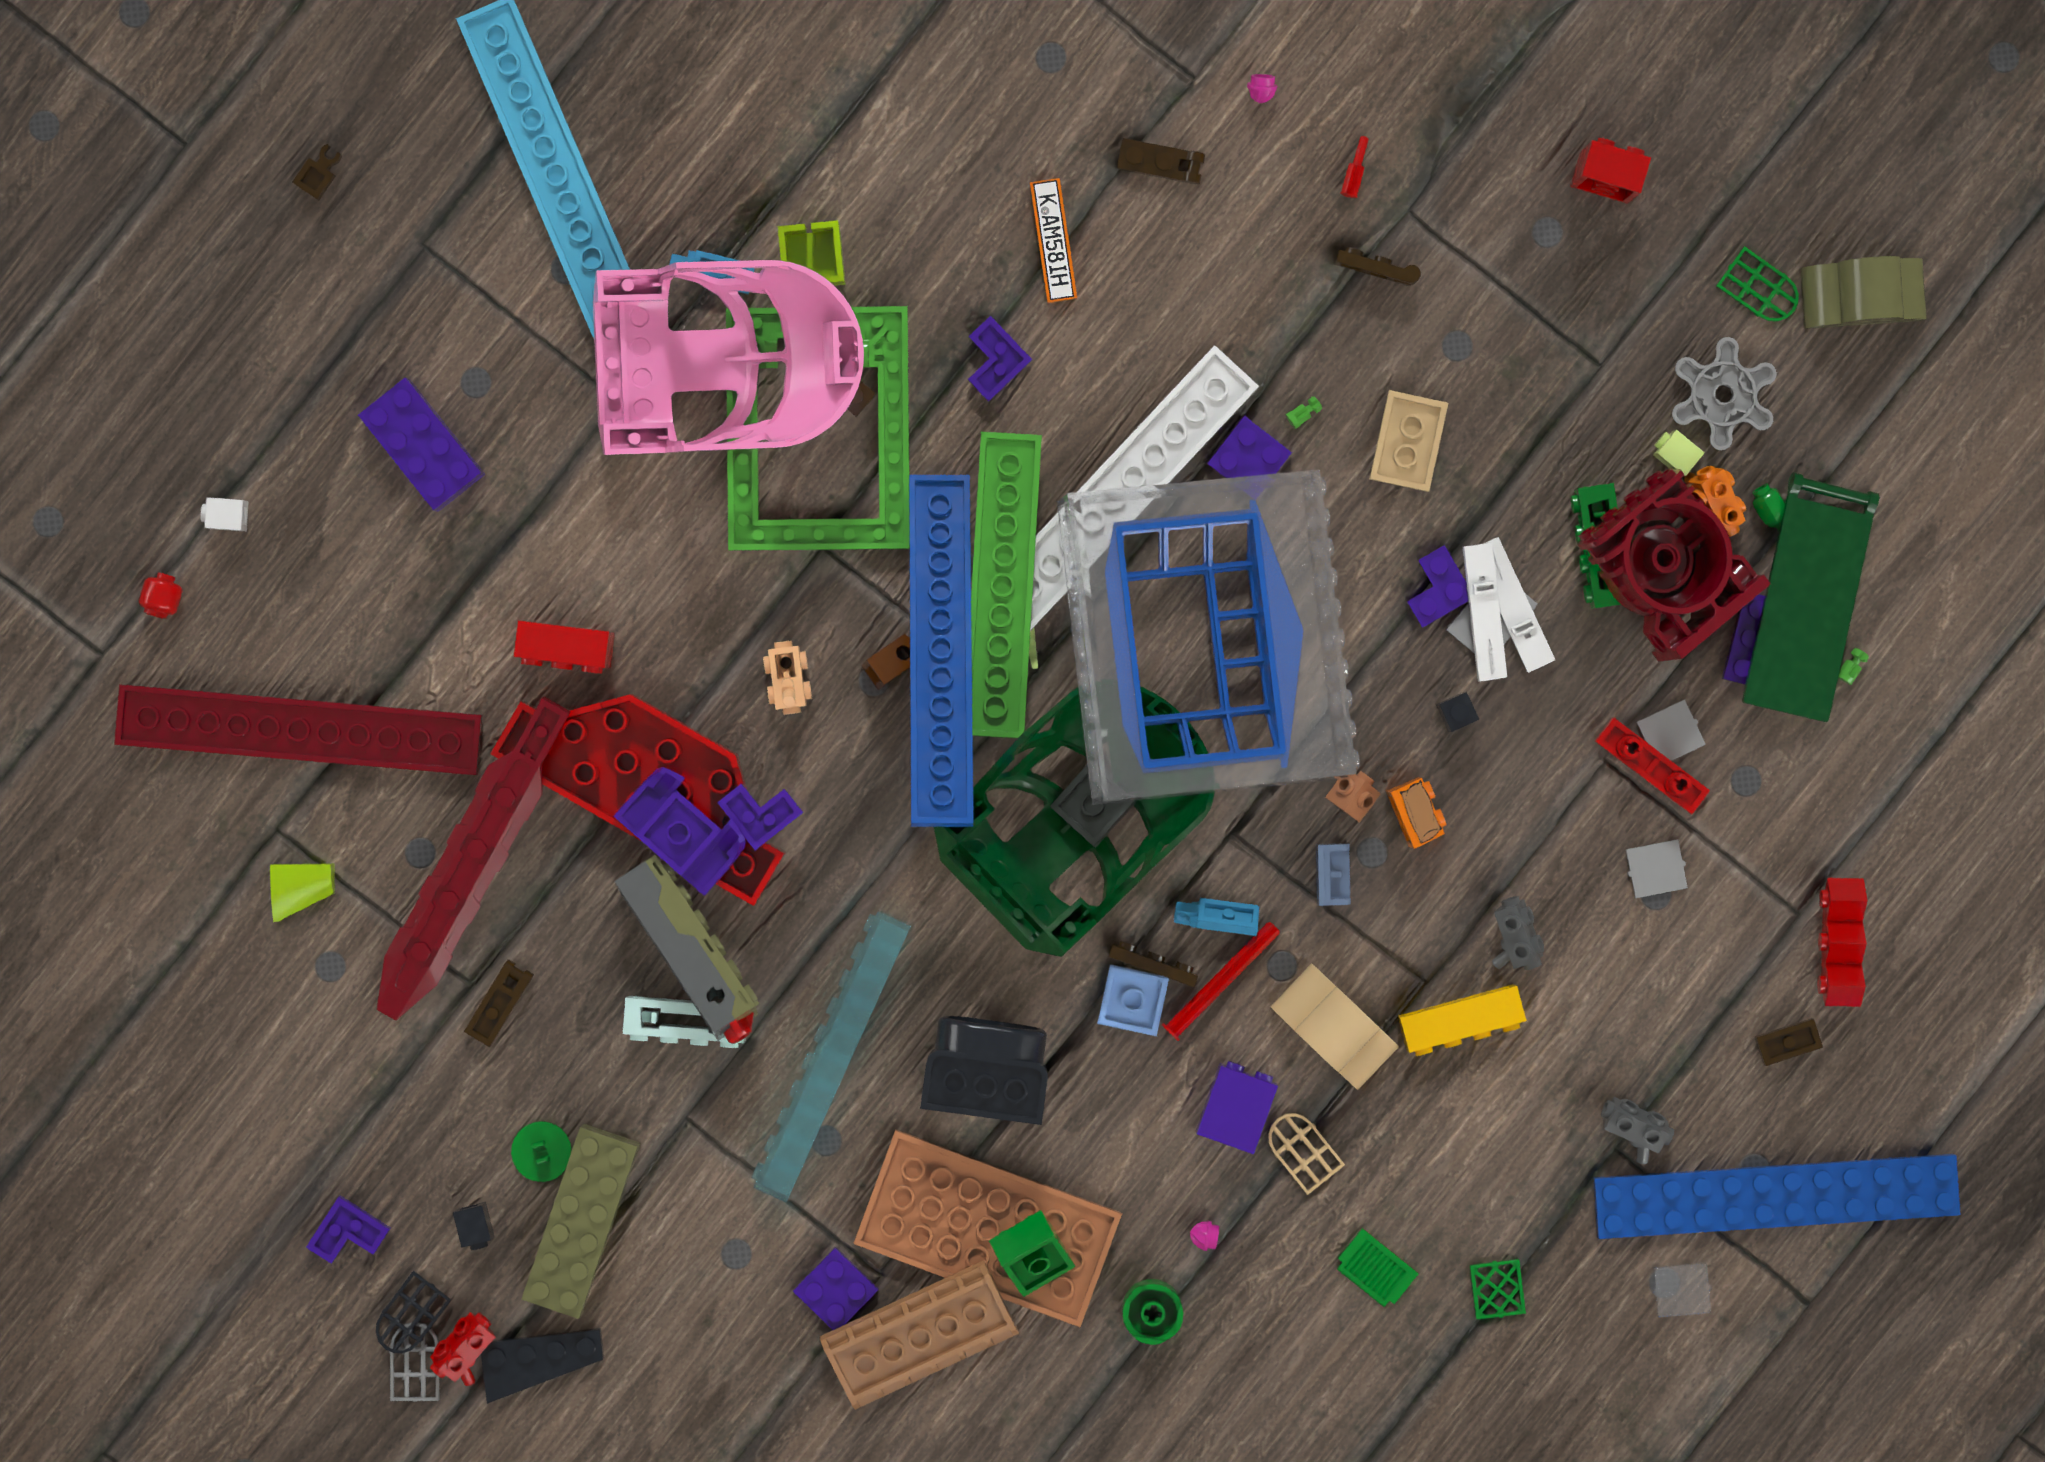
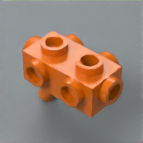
(1716, 490)

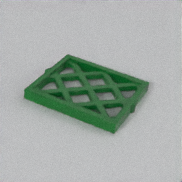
(1518, 1286)

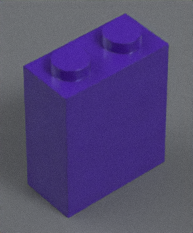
(1237, 1107)

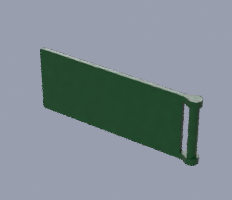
(1809, 601)

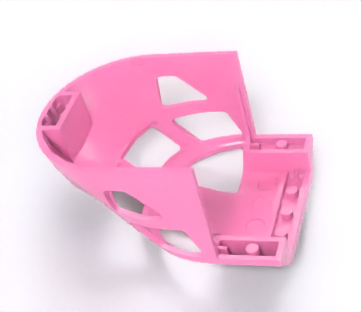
(646, 362)

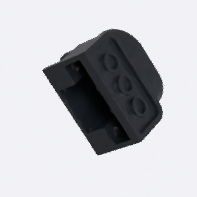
(987, 1070)

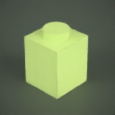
(1677, 451)

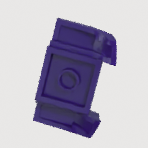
(680, 831)

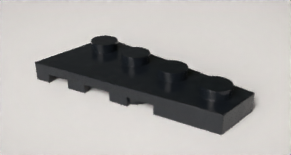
(531, 1360)

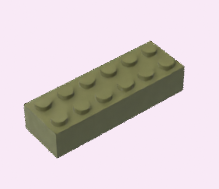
(581, 1221)

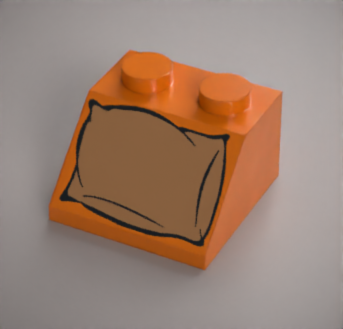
(1416, 812)

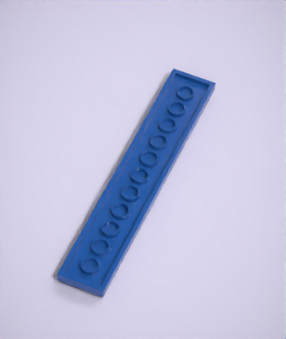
(940, 651)
(1776, 1196)

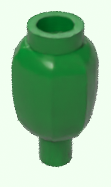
(1769, 505)

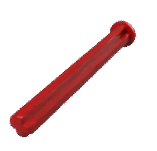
(1221, 980)

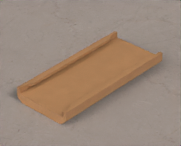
(918, 1335)

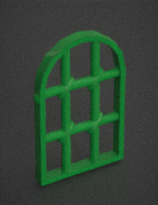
(1755, 275)

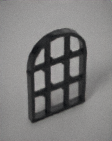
(422, 1311)

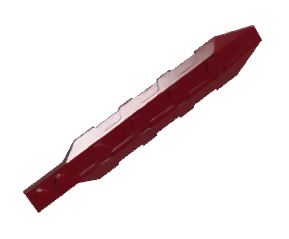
(468, 865)

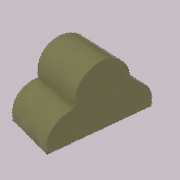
(1863, 292)

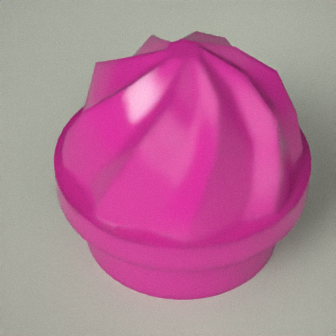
(1262, 87)
(1205, 1235)

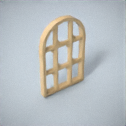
(1303, 1163)

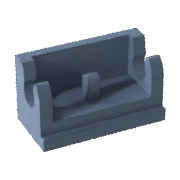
(1333, 874)

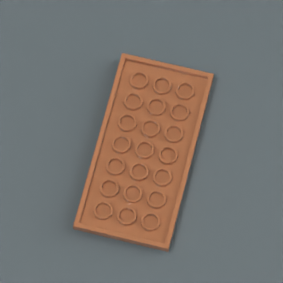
(945, 1207)

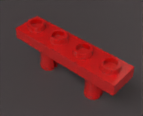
(1652, 765)

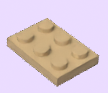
(1408, 441)

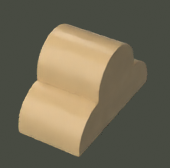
(1334, 1026)

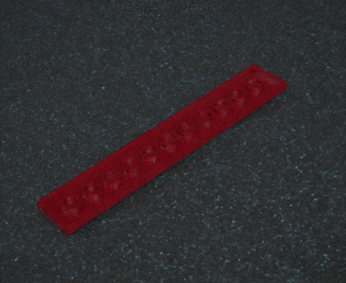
(298, 729)

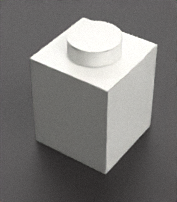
(225, 514)

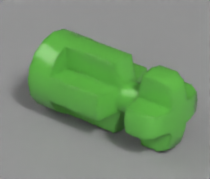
(1302, 413)
(1851, 669)

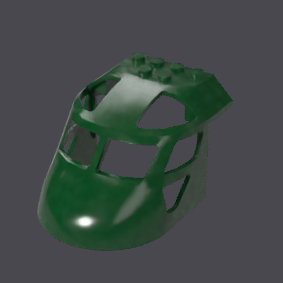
(1016, 875)

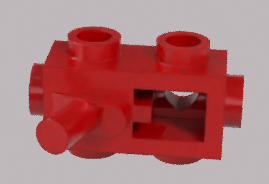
(462, 1348)

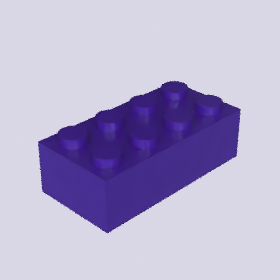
(421, 444)

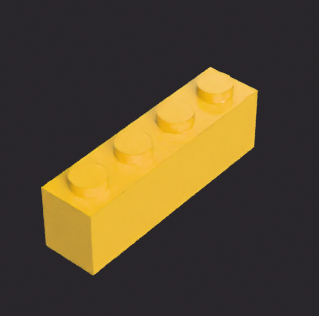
(1462, 1018)

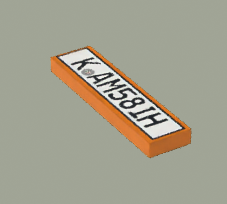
(1053, 240)

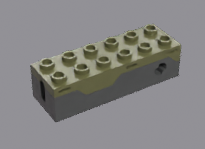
(689, 950)

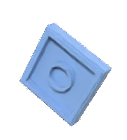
(1133, 1000)

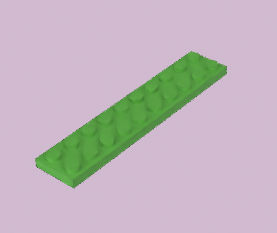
(1003, 581)

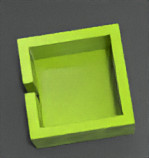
(816, 250)

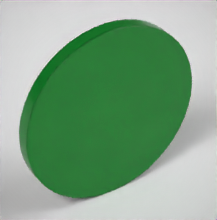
(541, 1151)

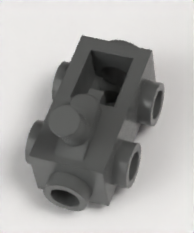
(1519, 936)
(1641, 1128)

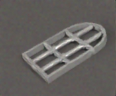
(407, 1373)

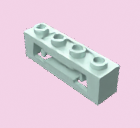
(669, 1033)

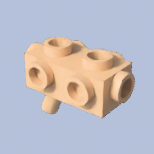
(788, 688)

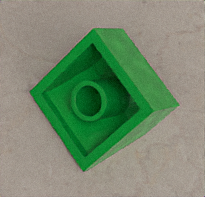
(1031, 1253)

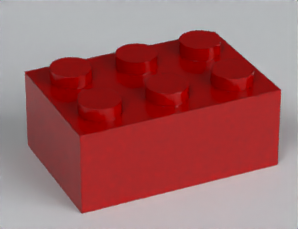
(1611, 170)
(563, 646)

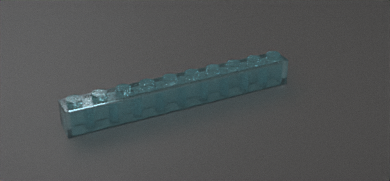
(832, 1055)

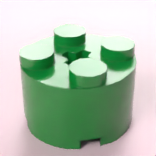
(1164, 1324)

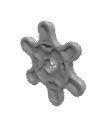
(1744, 388)

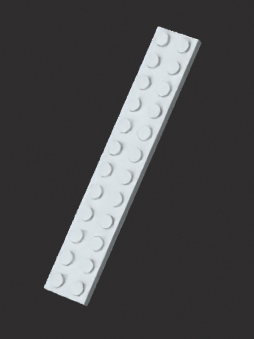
(1150, 456)

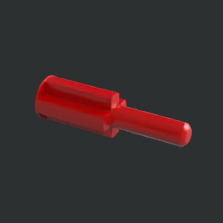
(1355, 171)

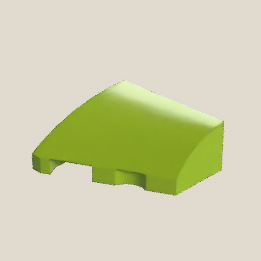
(299, 886)

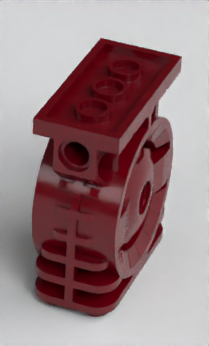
(1632, 565)

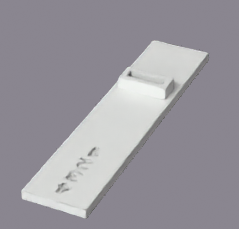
(1484, 612)
(1518, 613)

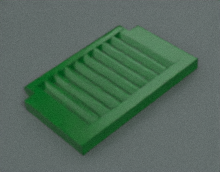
(1375, 1269)

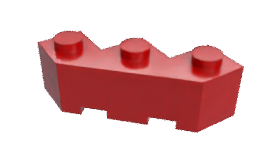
(1842, 942)

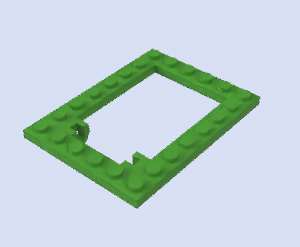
(886, 337)

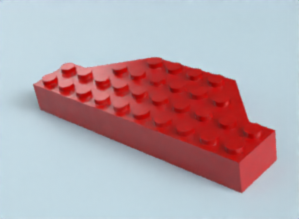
(617, 745)

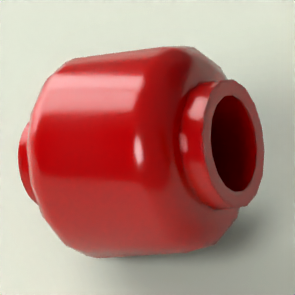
(160, 596)

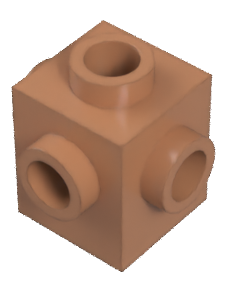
(1354, 795)

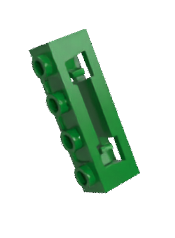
(1579, 503)

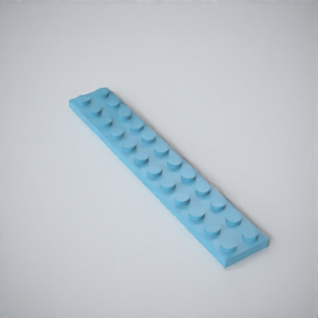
(543, 147)

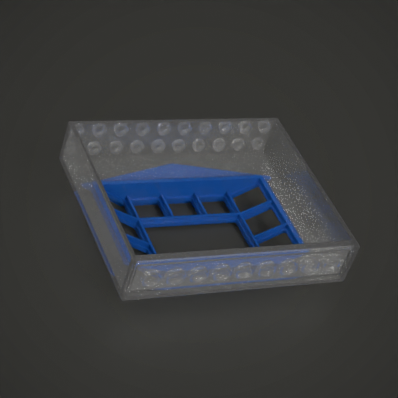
(1292, 621)

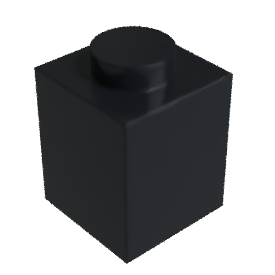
(1457, 712)
(474, 1226)

